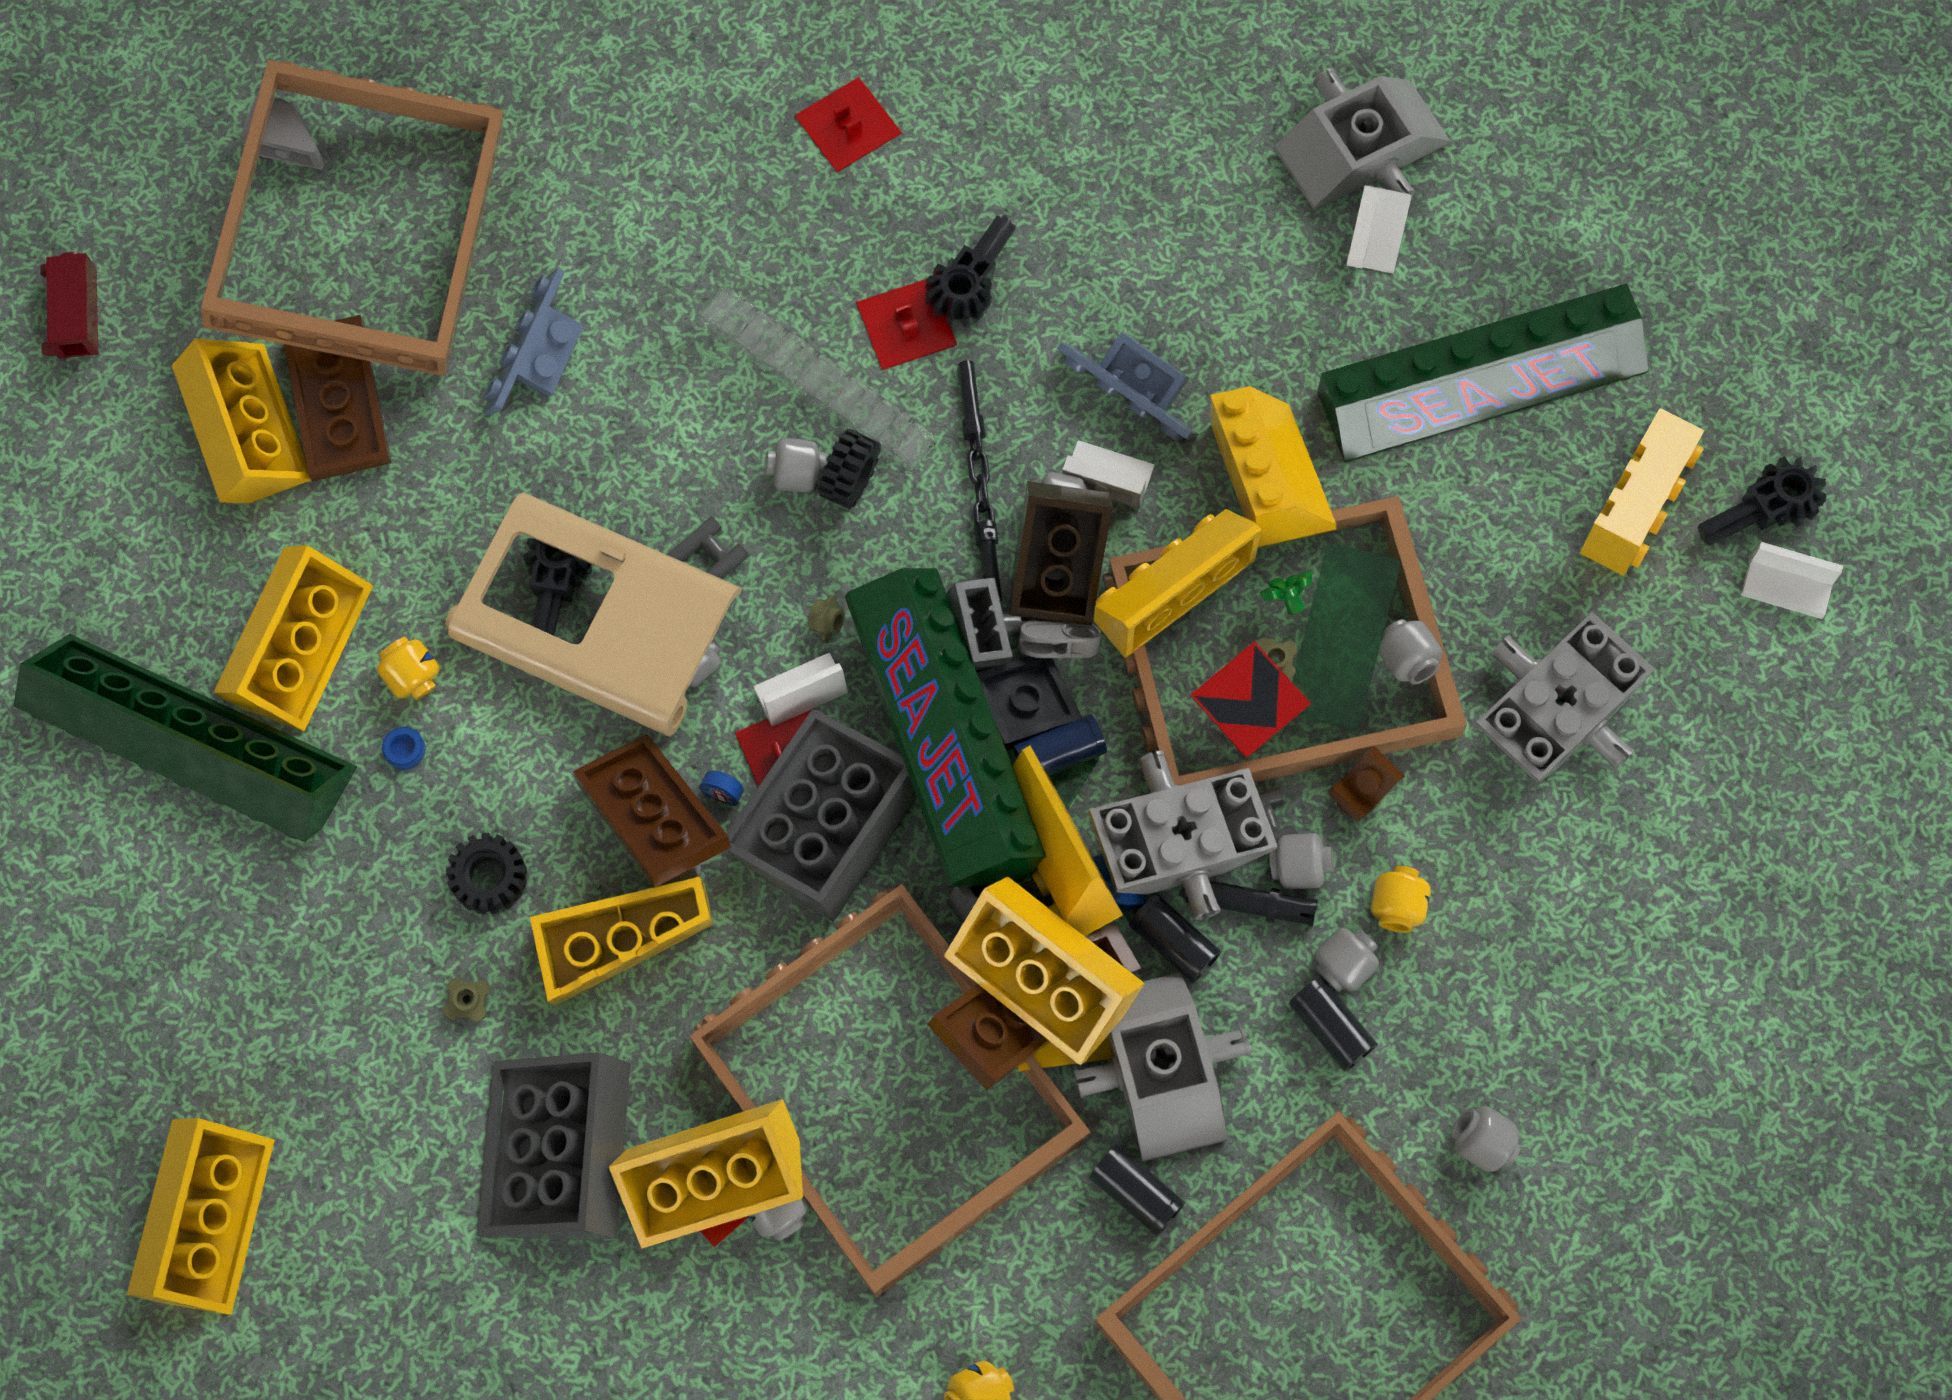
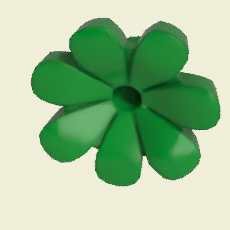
(1288, 591)

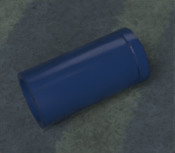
(1066, 745)

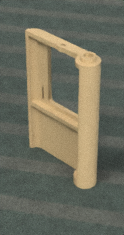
(640, 641)

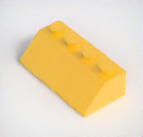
(240, 419)
(1269, 465)
(1177, 580)
(294, 637)
(1068, 867)
(1043, 969)
(710, 1174)
(201, 1216)

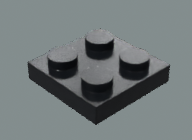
(1027, 698)

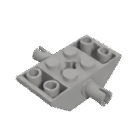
(1359, 138)
(1587, 670)
(1215, 826)
(1173, 1106)

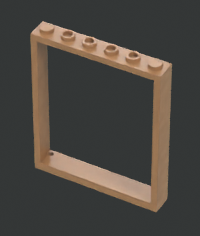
(326, 334)
(1419, 608)
(815, 956)
(1405, 1199)

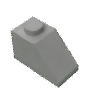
(286, 136)

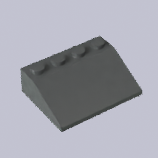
(823, 814)
(554, 1148)

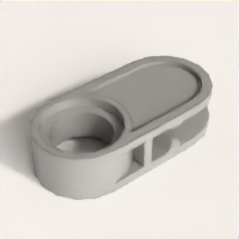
(1059, 639)

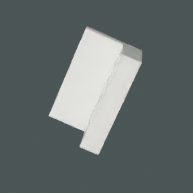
(1379, 229)
(1110, 472)
(1790, 580)
(801, 689)

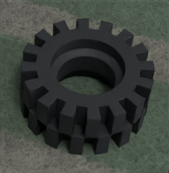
(849, 468)
(472, 854)

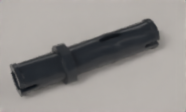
(1264, 903)

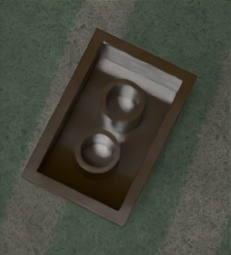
(1059, 553)

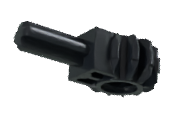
(970, 273)
(1768, 503)
(552, 582)

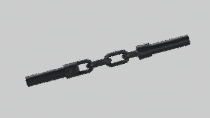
(974, 430)

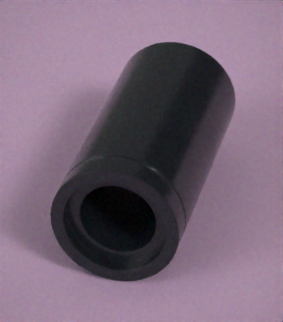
(1174, 937)
(1332, 1023)
(1136, 1189)

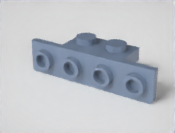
(540, 348)
(1138, 376)

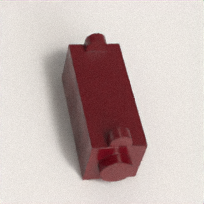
(71, 306)

